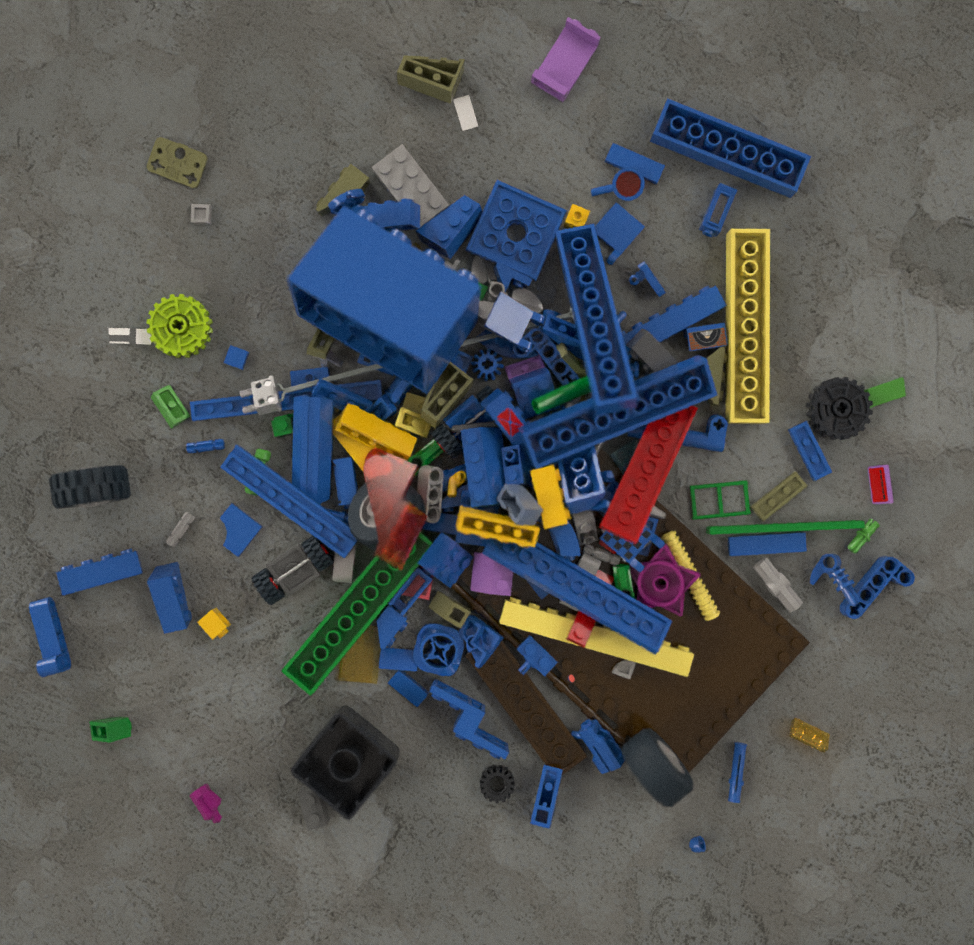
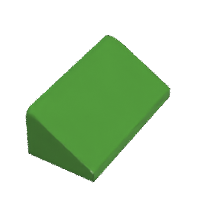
(886, 391)
(170, 406)

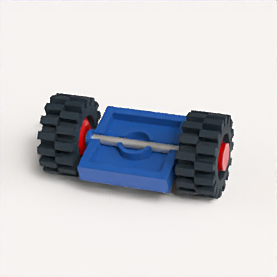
(468, 412)

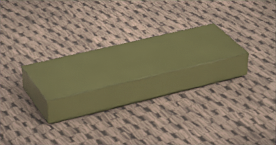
(778, 496)

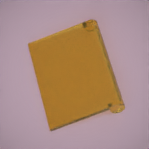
(362, 660)

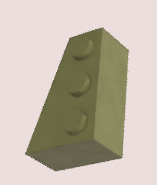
(431, 76)
(445, 394)

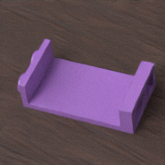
(566, 59)

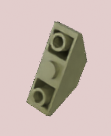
(715, 364)

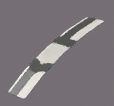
(129, 336)

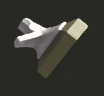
(321, 348)

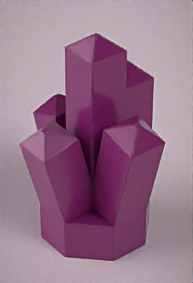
(207, 803)

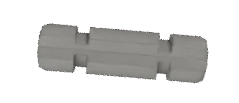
(180, 529)
(601, 554)

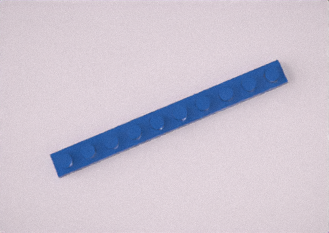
(234, 405)

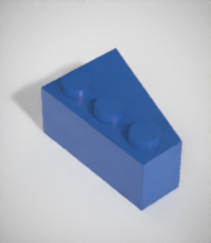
(451, 226)
(169, 597)

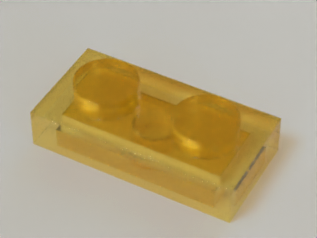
(809, 735)

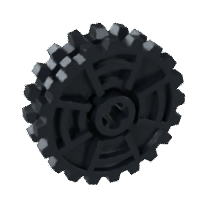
(841, 423)

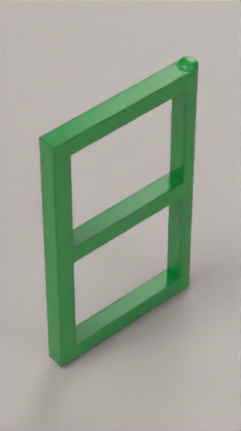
(720, 504)

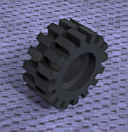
(493, 795)

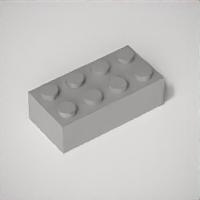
(406, 179)

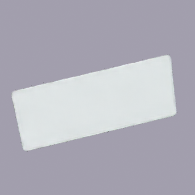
(465, 112)

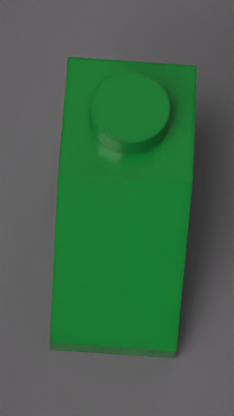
(110, 729)

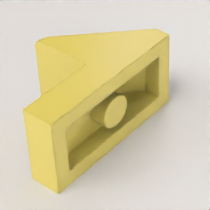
(412, 422)

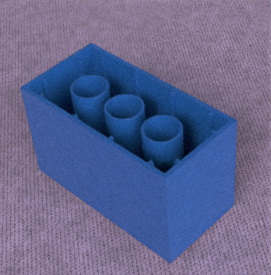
(385, 297)

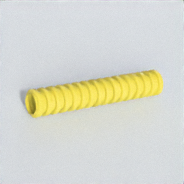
(698, 589)

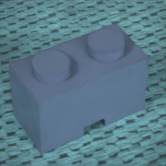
(520, 504)

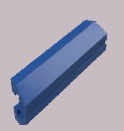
(313, 446)

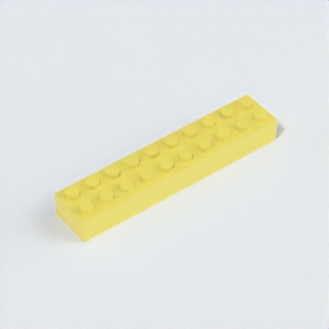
(747, 326)

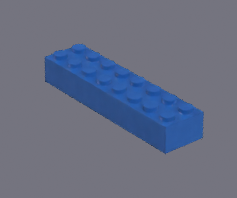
(730, 148)

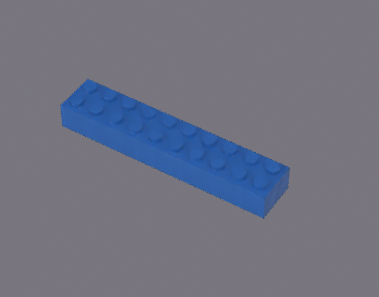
(596, 320)
(581, 428)

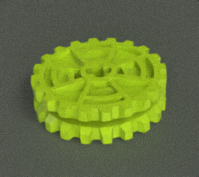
(165, 321)

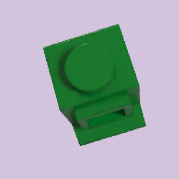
(282, 425)

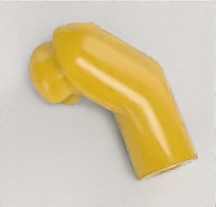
(454, 482)

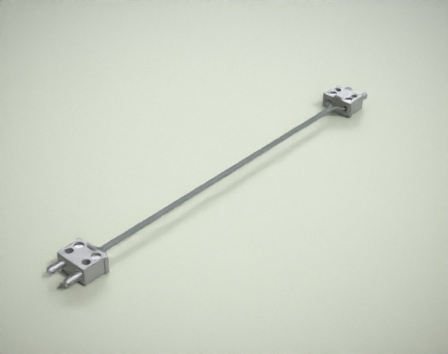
(266, 391)

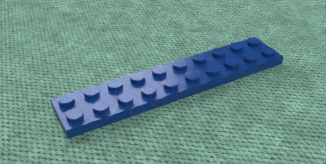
(583, 592)

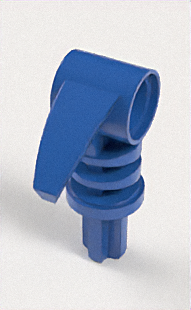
(839, 577)

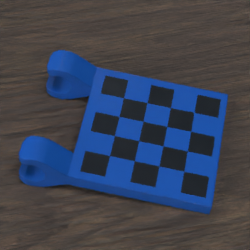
(628, 550)

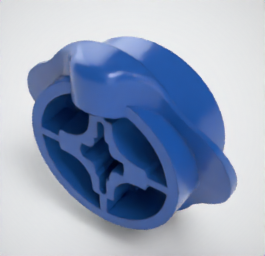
(448, 666)

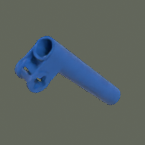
(712, 439)

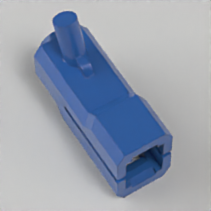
(605, 751)

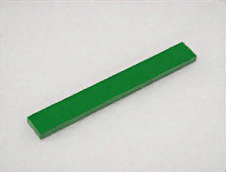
(782, 527)

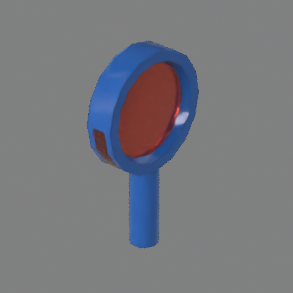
(626, 185)

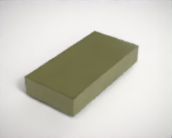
(571, 360)

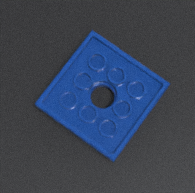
(509, 207)

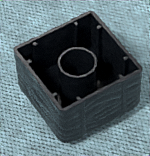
(346, 762)

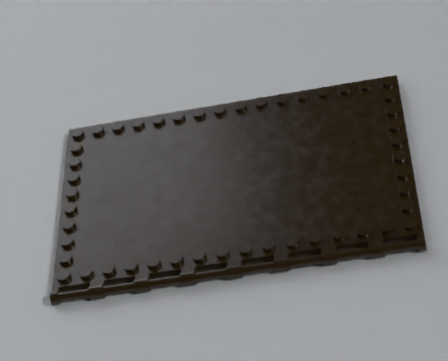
(731, 662)

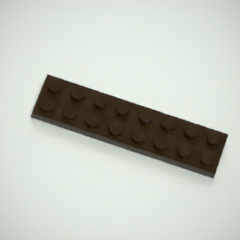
(529, 710)

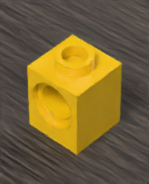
(576, 217)
(214, 624)

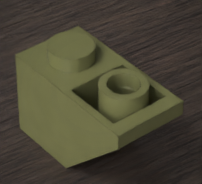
(449, 609)

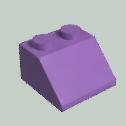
(490, 576)

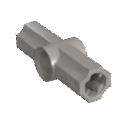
(778, 585)

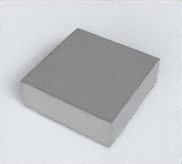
(201, 214)

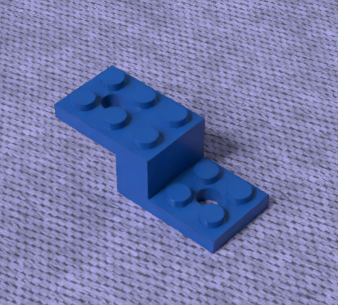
(469, 719)

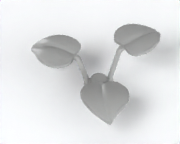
(484, 272)

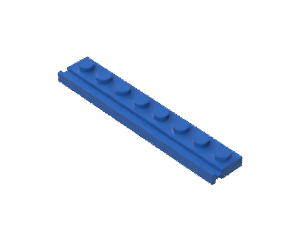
(290, 500)

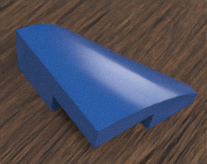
(479, 639)

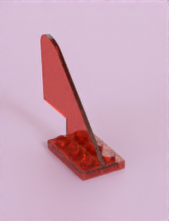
(395, 519)

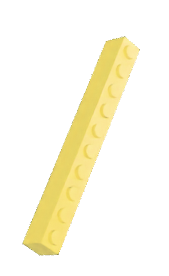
(601, 639)

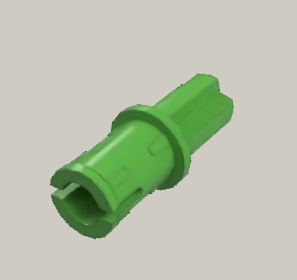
(863, 536)

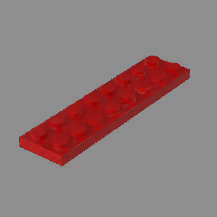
(646, 475)

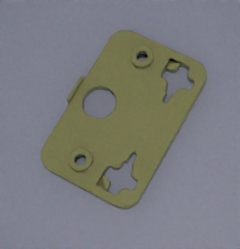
(175, 167)

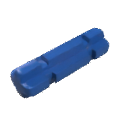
(204, 446)

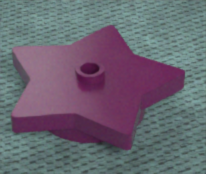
(677, 578)

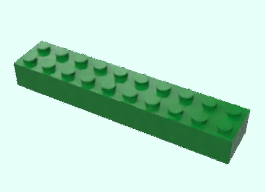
(351, 618)

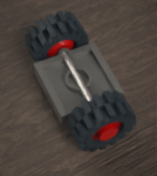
(292, 570)

